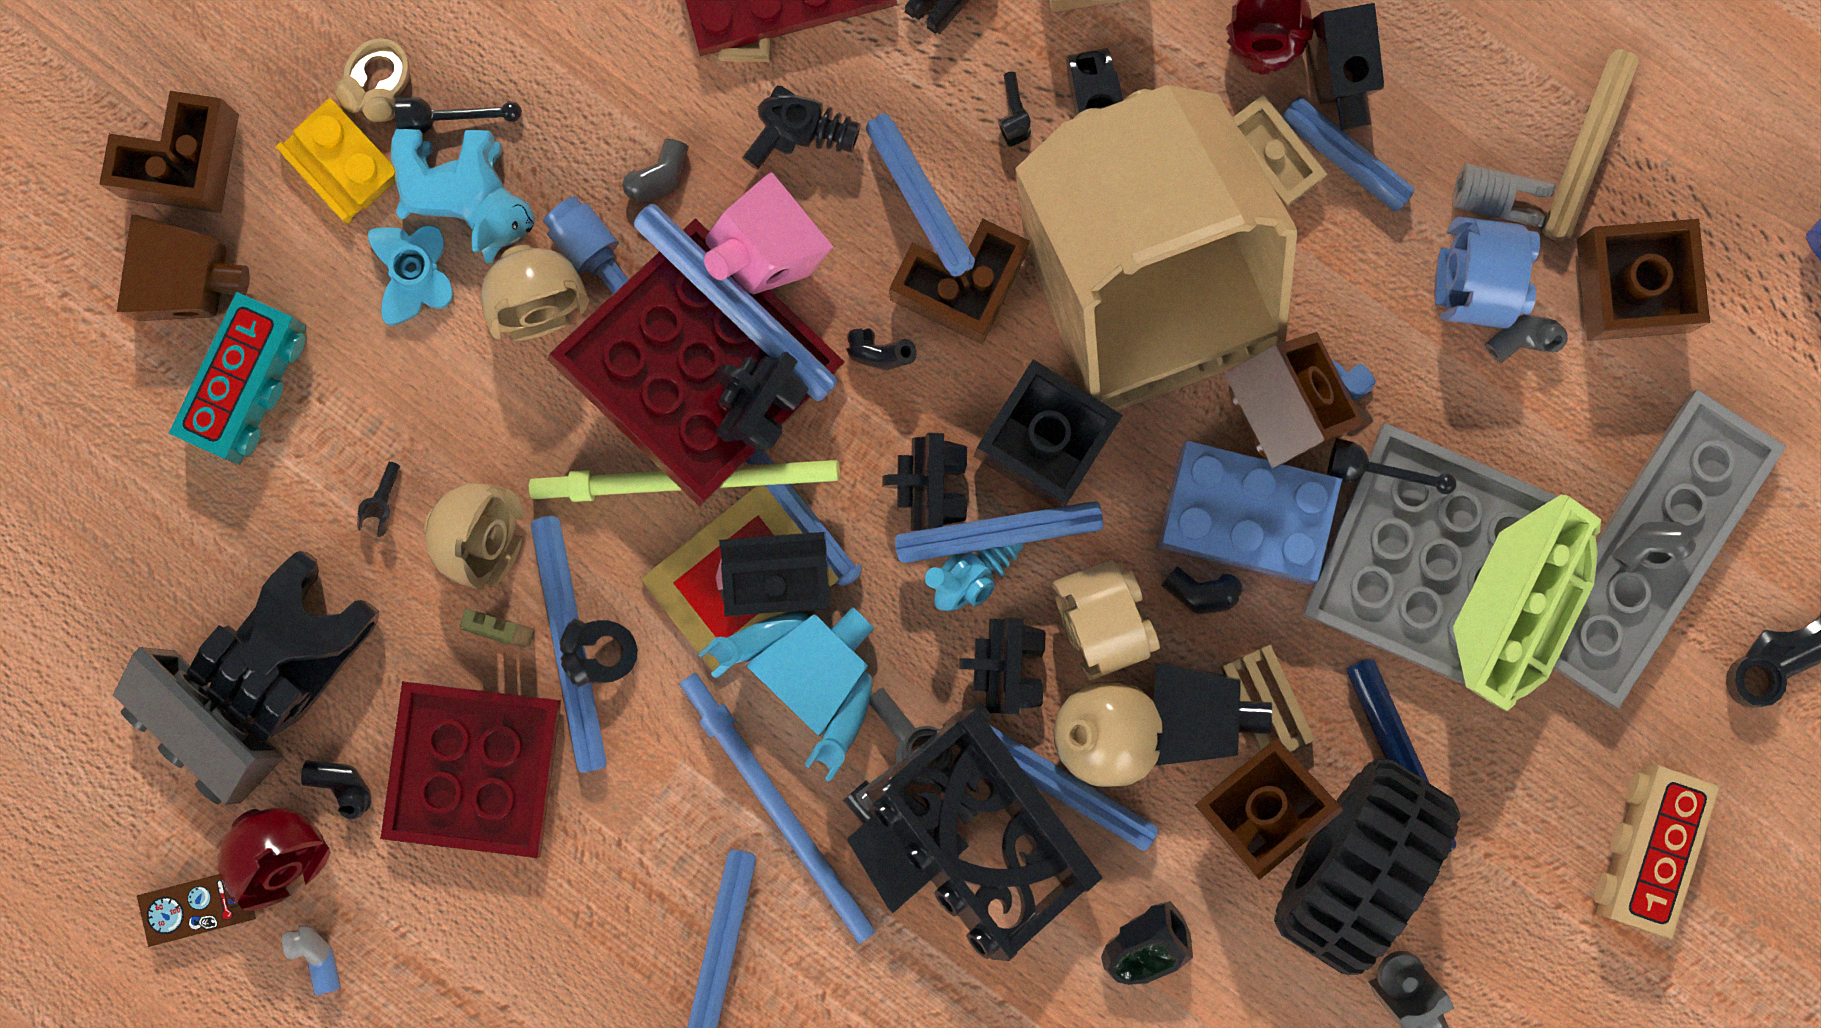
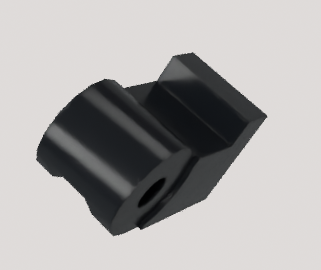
(1093, 80)

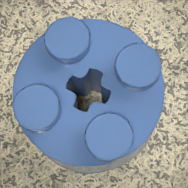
(1486, 273)

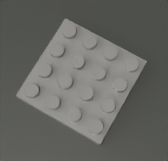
(1414, 553)

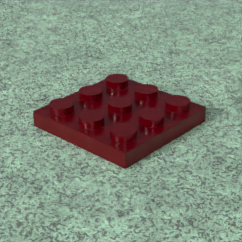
(471, 769)

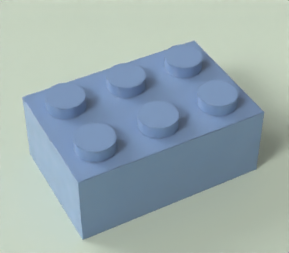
(1248, 513)

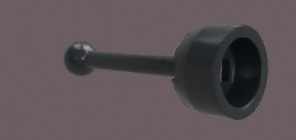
(418, 115)
(1351, 461)

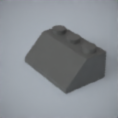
(192, 727)

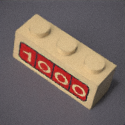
(1655, 849)

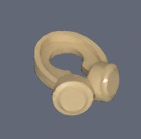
(378, 103)

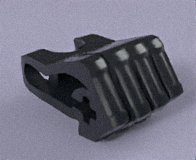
(280, 652)

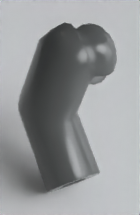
(660, 178)
(1651, 537)

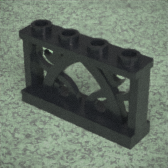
(1010, 788)

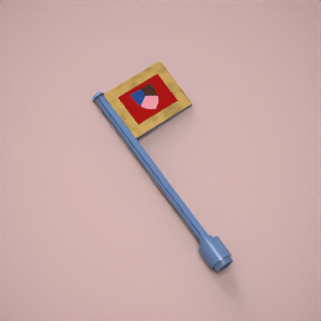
(691, 577)

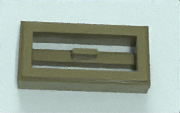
(496, 628)

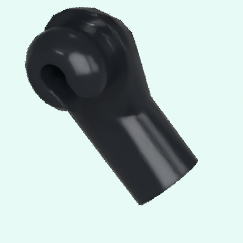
(1205, 596)
(344, 782)

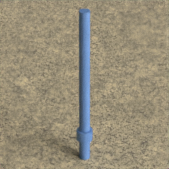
(718, 722)

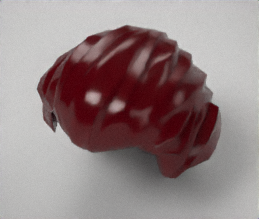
(1269, 33)

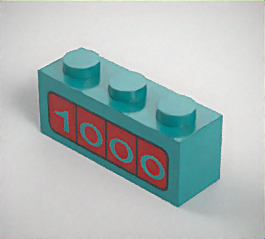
(239, 379)

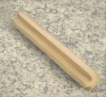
(1590, 145)

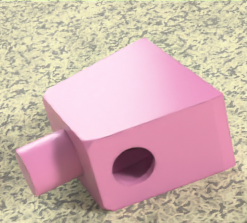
(765, 240)

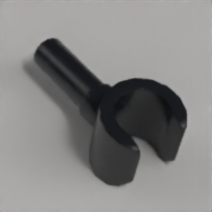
(1015, 126)
(377, 505)

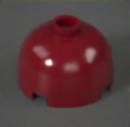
(267, 854)

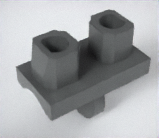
(1410, 992)

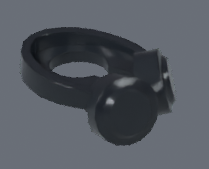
(590, 670)

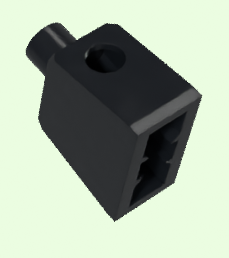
(1349, 40)
(1203, 714)
(883, 856)

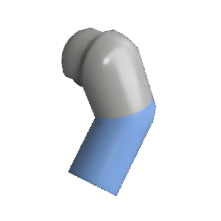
(318, 956)

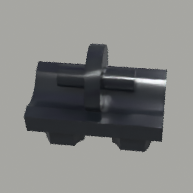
(750, 394)
(921, 482)
(999, 666)

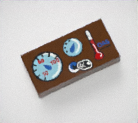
(189, 910)

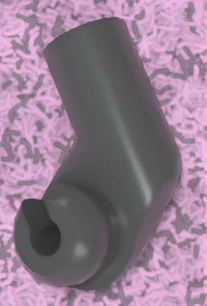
(1529, 333)

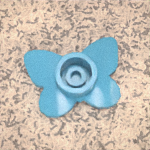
(412, 271)

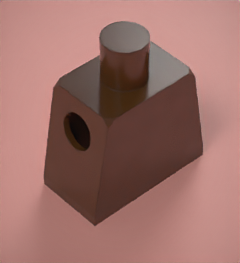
(175, 273)

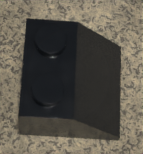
(1047, 435)

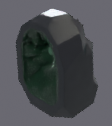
(1149, 946)

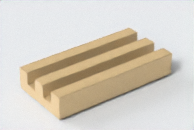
(1249, 662)

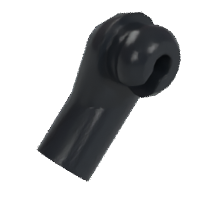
(884, 357)

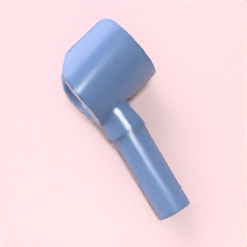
(1357, 380)

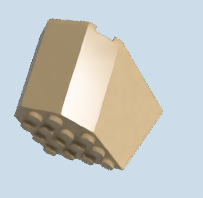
(1156, 243)

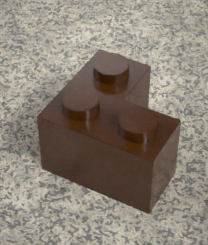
(182, 168)
(966, 301)

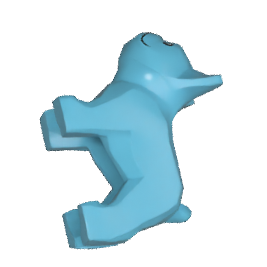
(461, 189)

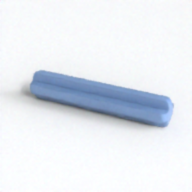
(1348, 154)

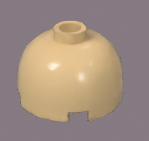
(531, 293)
(473, 534)
(1108, 734)

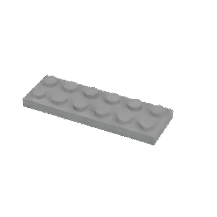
(1696, 476)

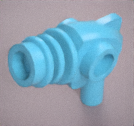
(969, 576)

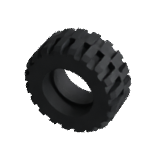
(1368, 867)

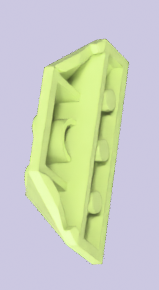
(1527, 601)

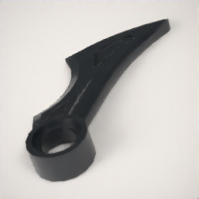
(1780, 657)

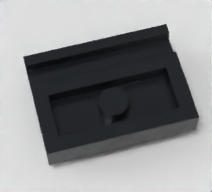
(775, 574)

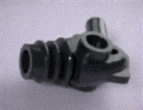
(797, 121)

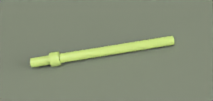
(585, 485)

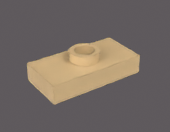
(1279, 151)

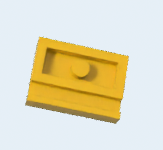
(338, 161)

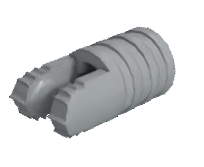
(1494, 191)

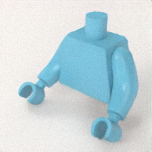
(810, 672)

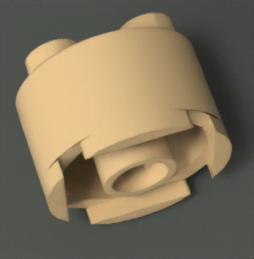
(1103, 618)

